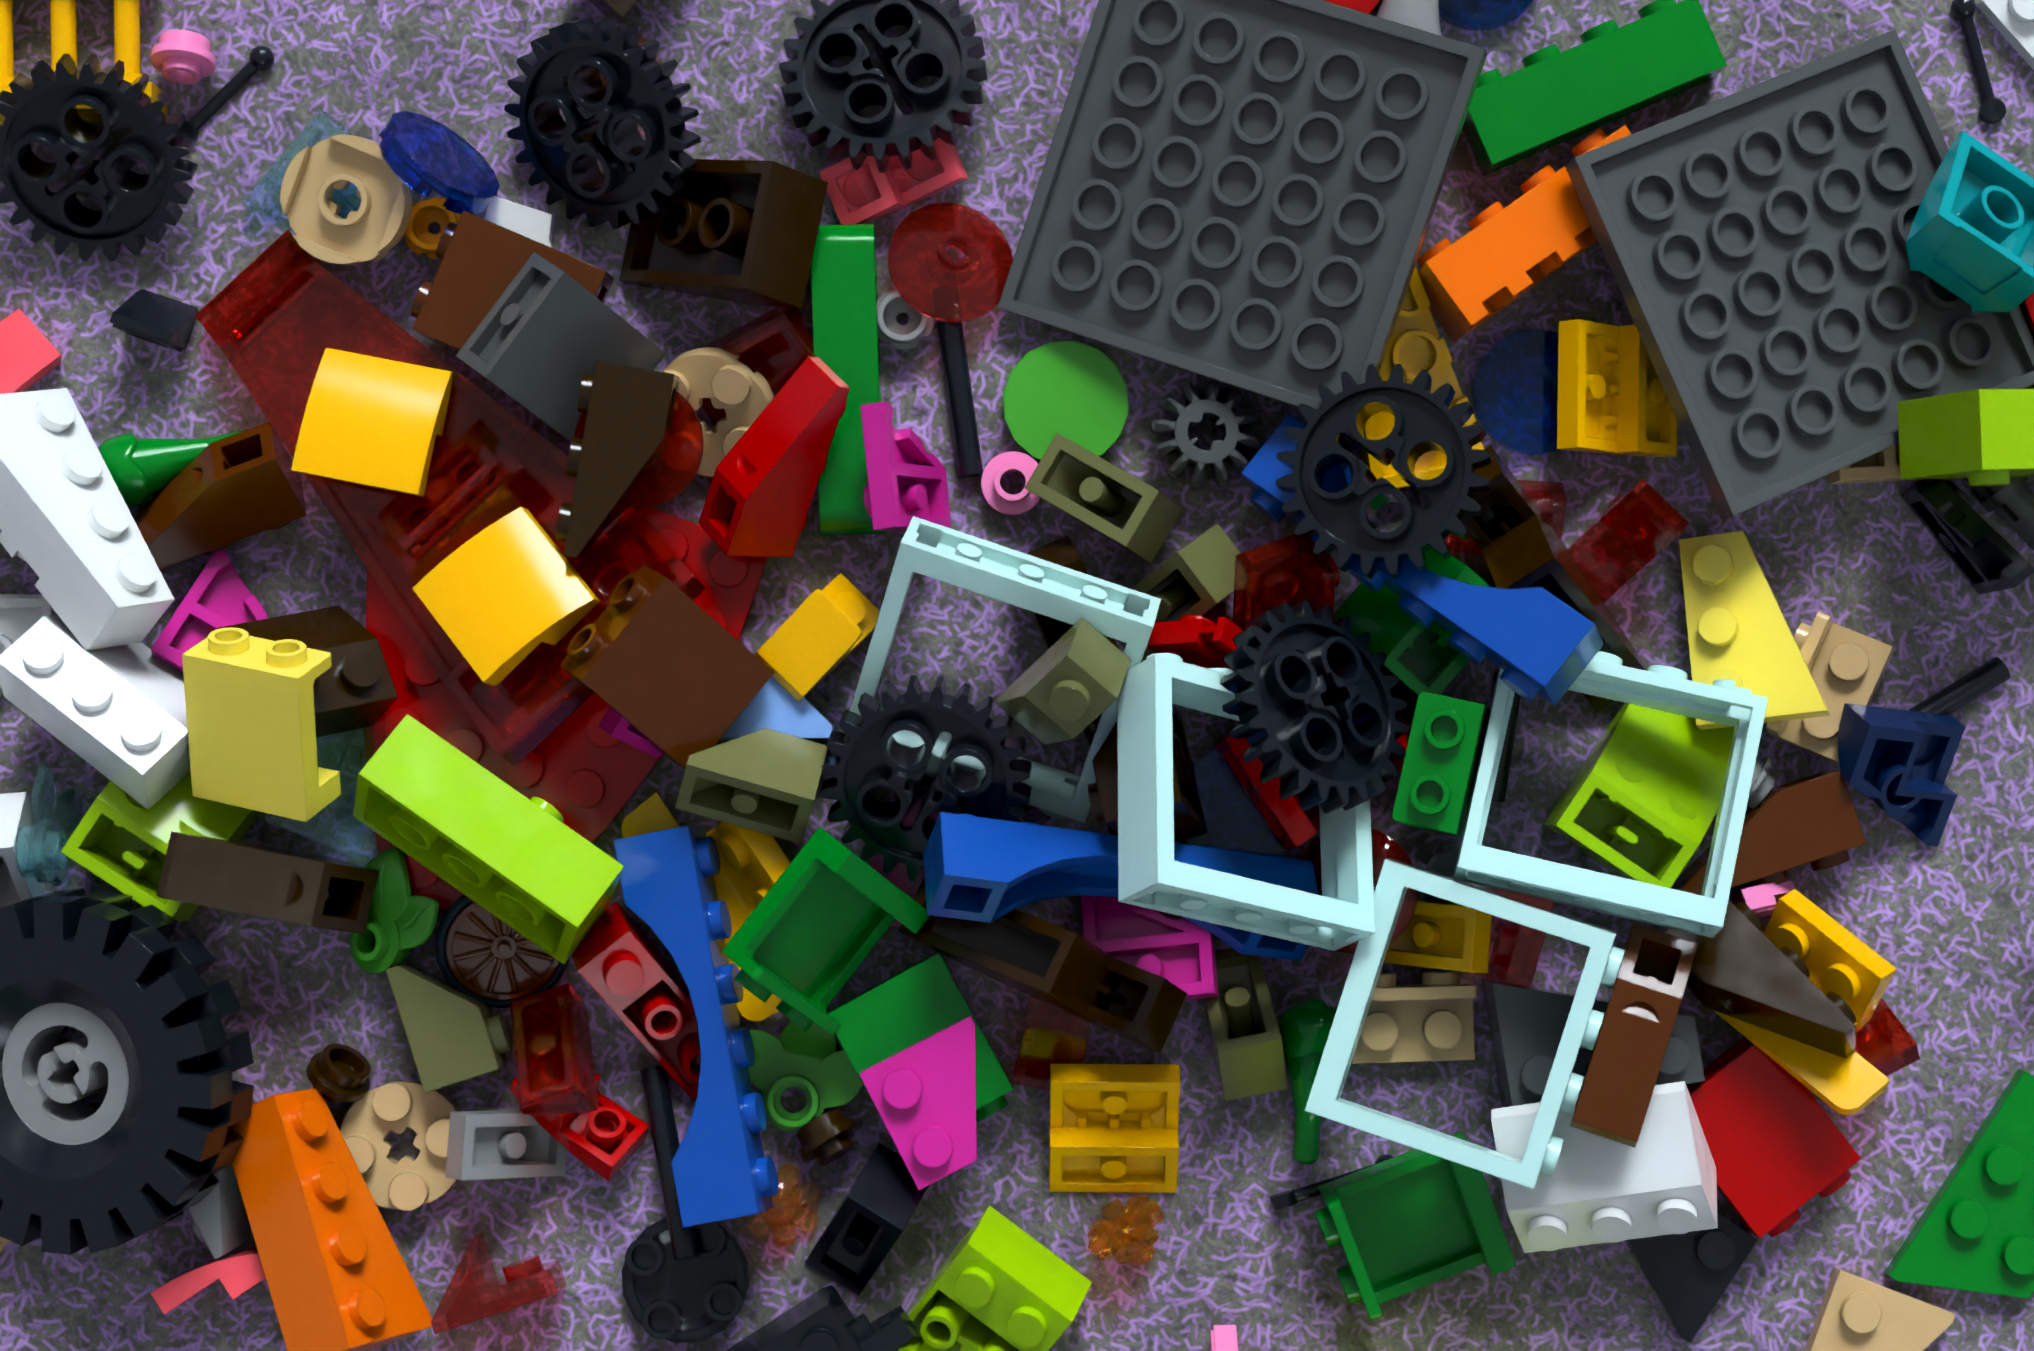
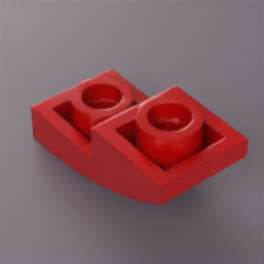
(596, 1138)

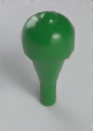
(149, 465)
(1304, 1037)

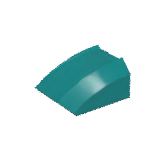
(1976, 228)

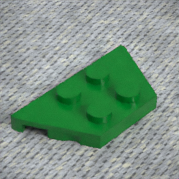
(1982, 1216)

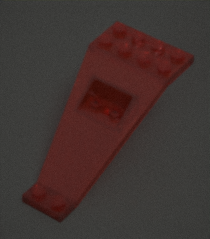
(482, 467)

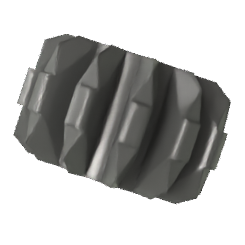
(1190, 418)

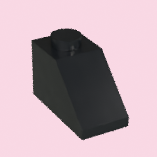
(867, 1221)

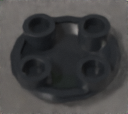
(688, 1296)

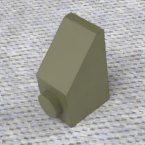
(1104, 497)
(1193, 578)
(1067, 685)
(755, 782)
(1244, 1028)
(447, 1030)

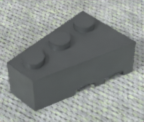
(1528, 1030)

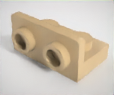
(1844, 670)
(1419, 1020)

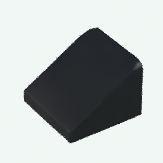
(156, 319)

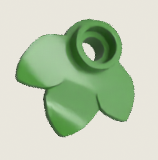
(394, 917)
(804, 1062)

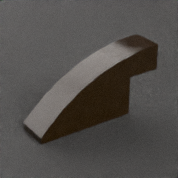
(1529, 554)
(1059, 971)

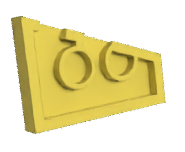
(1740, 629)

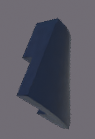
(1901, 763)

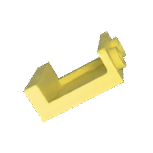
(256, 724)

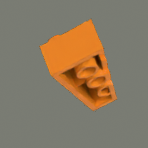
(1509, 247)
(320, 1232)

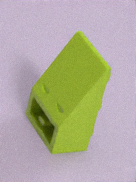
(1645, 794)
(129, 843)
(997, 1294)

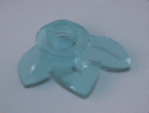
(54, 821)

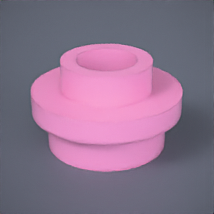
(183, 56)
(994, 494)

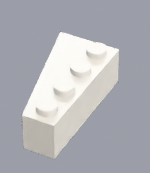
(73, 523)

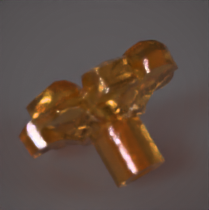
(795, 1213)
(1127, 1231)

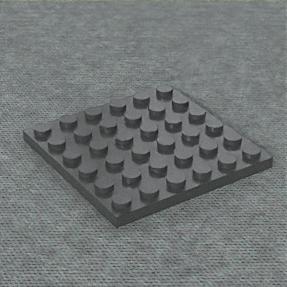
(1243, 187)
(1779, 272)

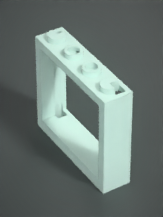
(1028, 585)
(1659, 689)
(1146, 828)
(1562, 1084)

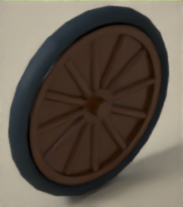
(490, 958)

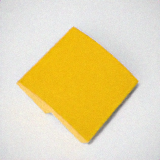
(1610, 393)
(372, 421)
(505, 595)
(1114, 1128)

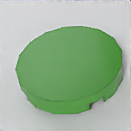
(1065, 392)

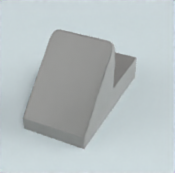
(501, 1145)

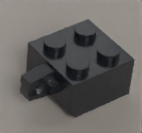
(827, 1324)

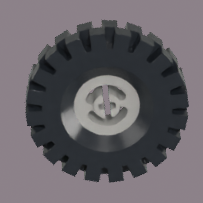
(148, 1039)

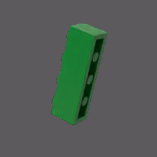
(1591, 83)

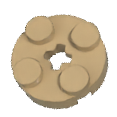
(315, 217)
(731, 387)
(396, 1108)

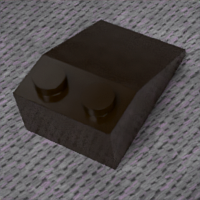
(731, 235)

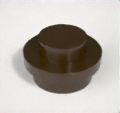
(339, 1073)
(827, 1137)

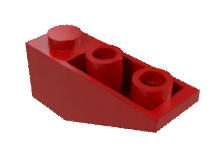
(772, 472)
(643, 993)

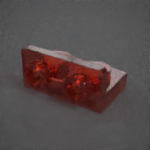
(1280, 574)

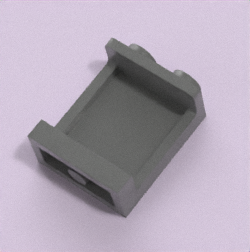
(545, 339)

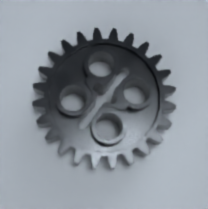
(831, 97)
(602, 122)
(131, 202)
(1420, 426)
(1314, 707)
(871, 758)

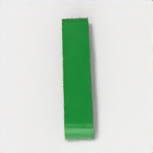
(849, 345)

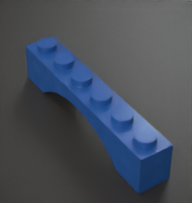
(1520, 630)
(994, 866)
(721, 1158)

